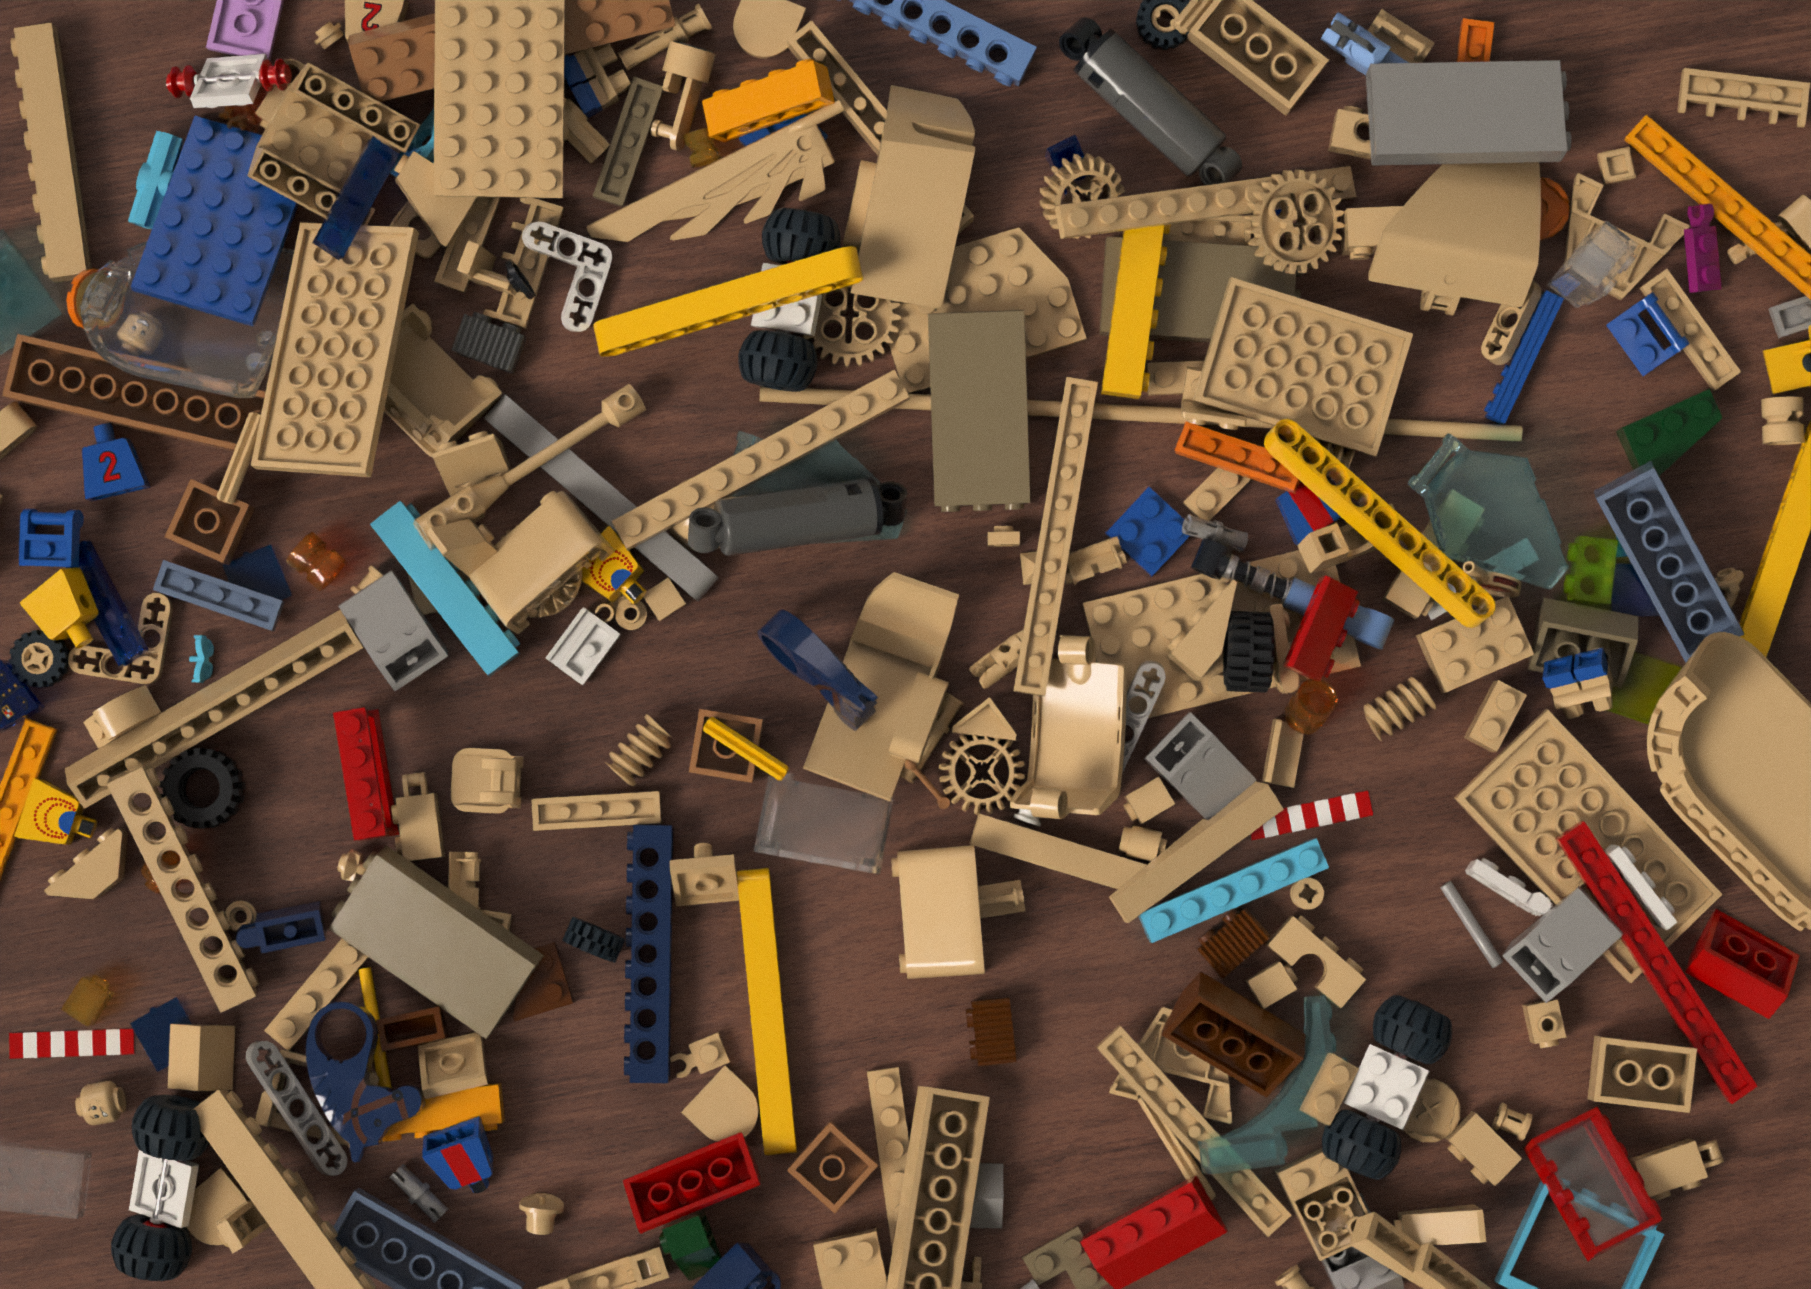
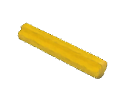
(745, 748)

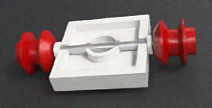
(228, 80)

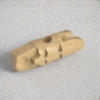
(998, 661)

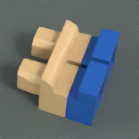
(590, 82)
(1579, 682)

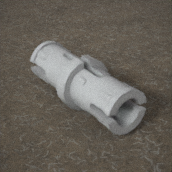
(1215, 531)
(419, 1193)

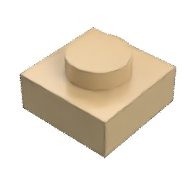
(1003, 537)

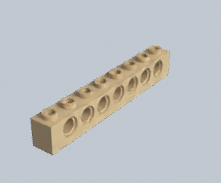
(225, 991)

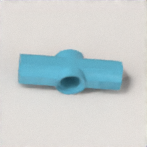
(154, 179)

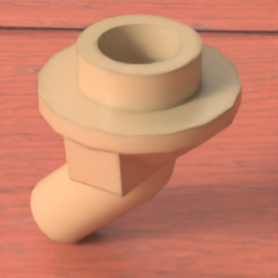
(1729, 581)
(351, 865)

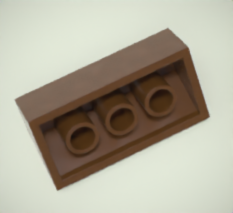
(1234, 1035)

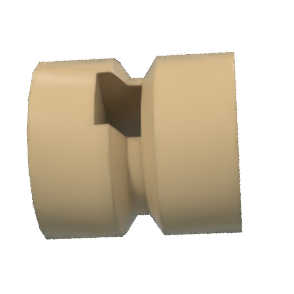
(1782, 420)

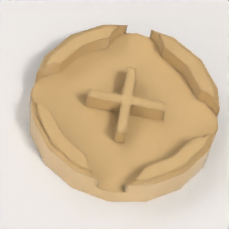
(1434, 1113)

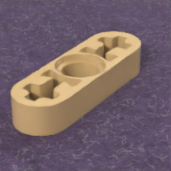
(1514, 333)

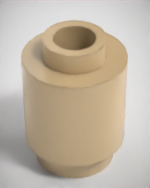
(1142, 843)

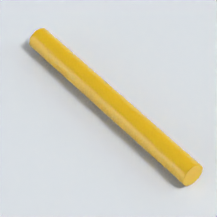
(370, 1004)

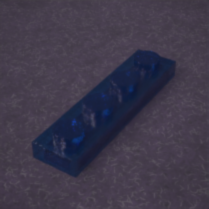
(355, 198)
(113, 617)

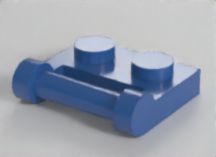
(1638, 338)
(48, 548)

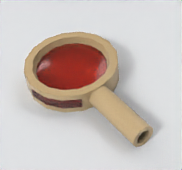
(1494, 583)

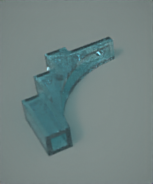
(1260, 1139)

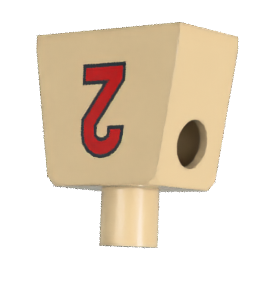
(372, 14)

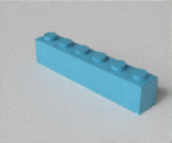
(446, 590)
(1233, 890)

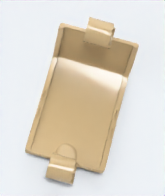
(1076, 735)

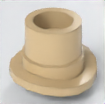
(541, 1212)

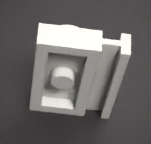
(583, 646)

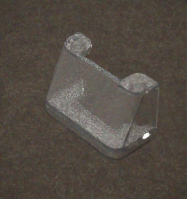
(823, 825)

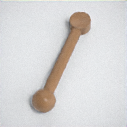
(942, 800)

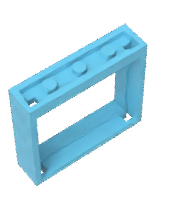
(1509, 1281)

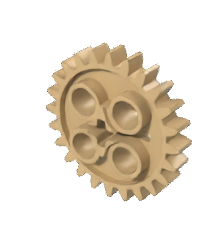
(1269, 227)
(878, 317)

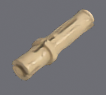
(946, 714)

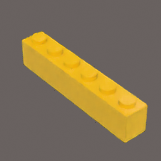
(1134, 312)

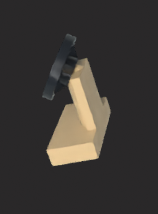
(477, 266)

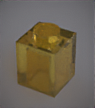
(88, 1000)

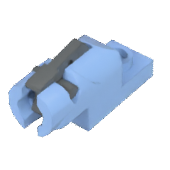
(1357, 44)

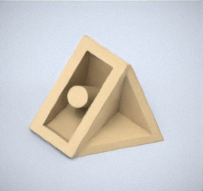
(984, 721)

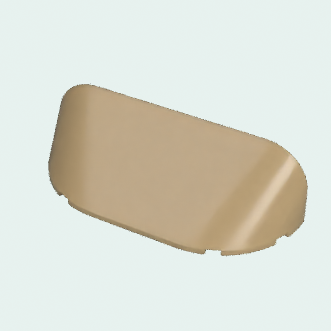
(1738, 768)

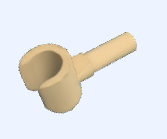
(612, 607)

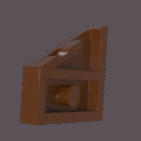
(545, 988)

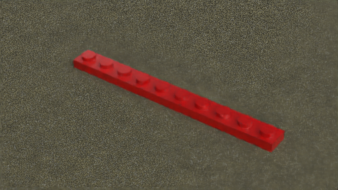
(1656, 962)

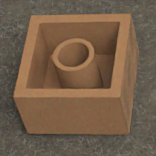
(209, 524)
(717, 760)
(832, 1166)

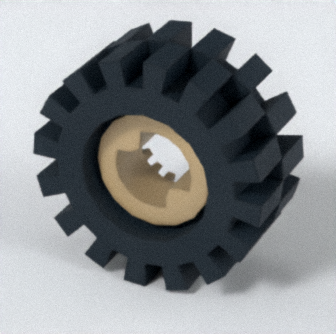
(1149, 28)
(593, 939)

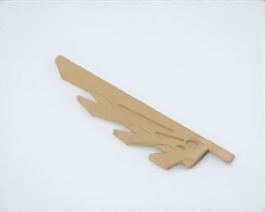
(744, 175)

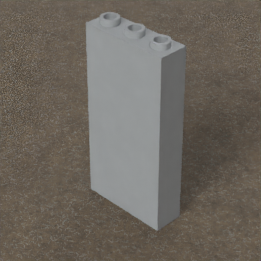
(1467, 112)

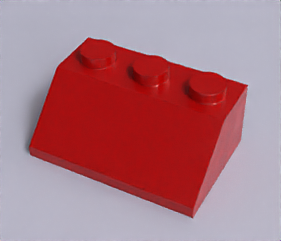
(1321, 629)
(1743, 964)

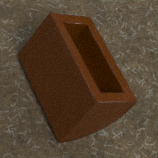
(412, 1029)

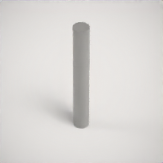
(1471, 924)

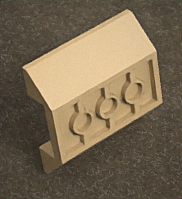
(319, 138)

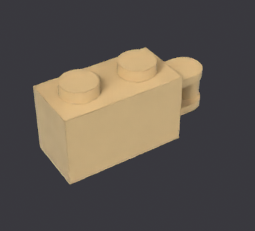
(418, 821)
(1675, 1166)

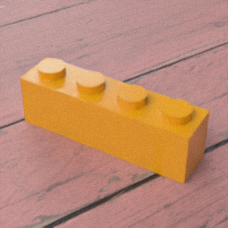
(768, 100)
(453, 1109)

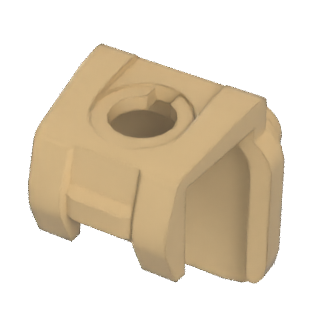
(486, 780)

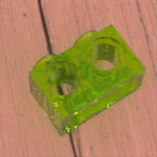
(1600, 572)

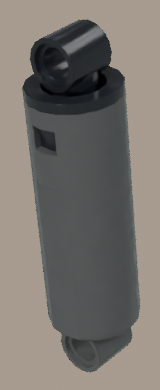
(1149, 102)
(797, 516)

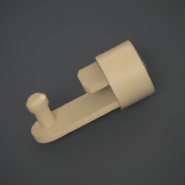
(695, 65)

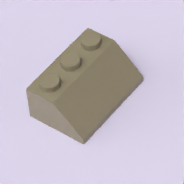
(1575, 628)

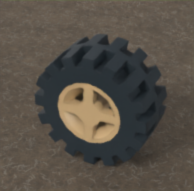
(29, 655)

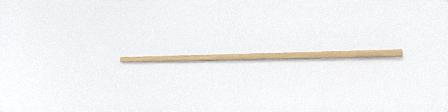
(1166, 415)

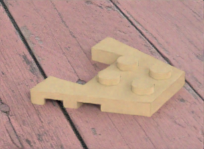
(1648, 254)
(1178, 1061)

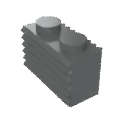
(489, 343)

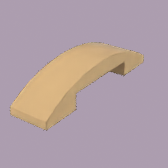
(623, 1273)

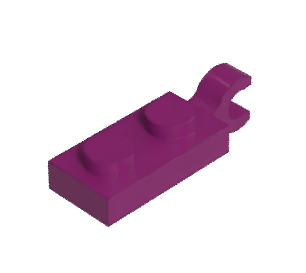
(1702, 250)

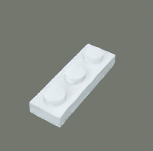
(1641, 886)

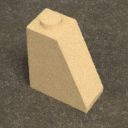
(439, 213)
(1443, 1225)

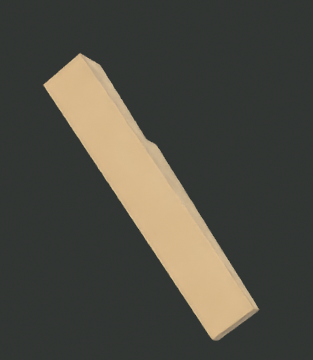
(1196, 850)
(1053, 852)
(1419, 1264)

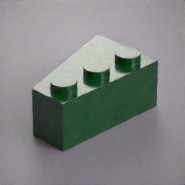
(1669, 432)
(691, 1244)

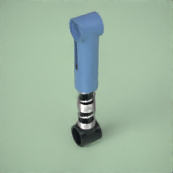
(1218, 561)

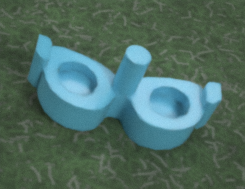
(204, 650)

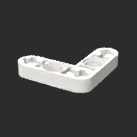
(584, 269)

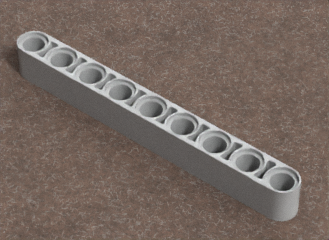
(599, 496)

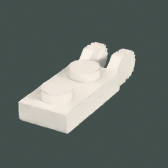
(1509, 888)

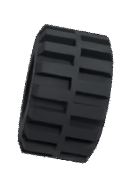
(1248, 652)
(230, 787)

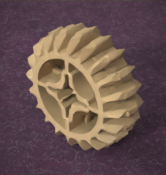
(1101, 176)
(1001, 750)

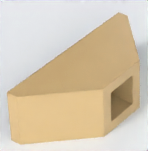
(94, 870)

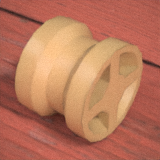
(1301, 894)

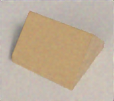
(201, 1057)

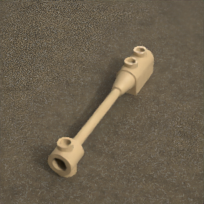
(474, 500)

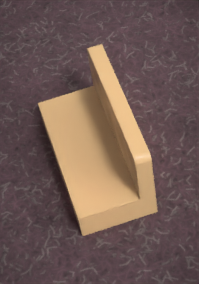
(1282, 755)

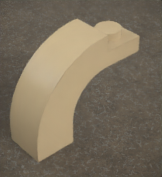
(246, 1222)

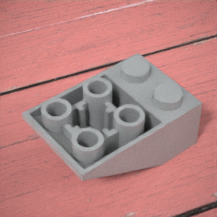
(393, 630)
(1199, 767)
(1562, 944)
(1358, 1271)

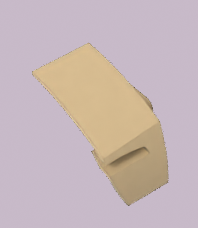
(912, 199)
(897, 658)

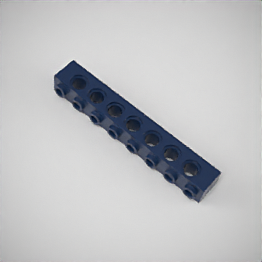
(657, 1068)

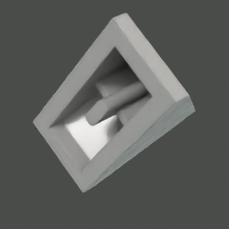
(988, 1197)

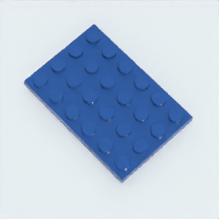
(215, 228)

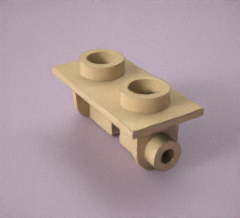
(1401, 38)
(1094, 559)
(463, 874)
(1001, 899)

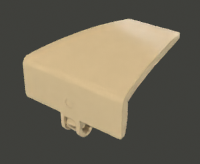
(1466, 236)

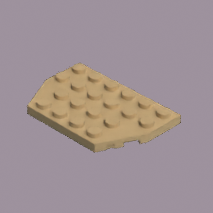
(992, 275)

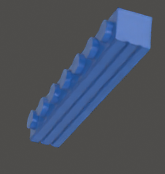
(1523, 358)

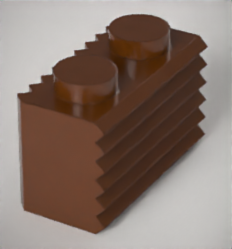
(1232, 941)
(992, 1031)

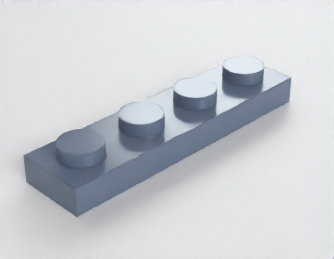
(218, 595)

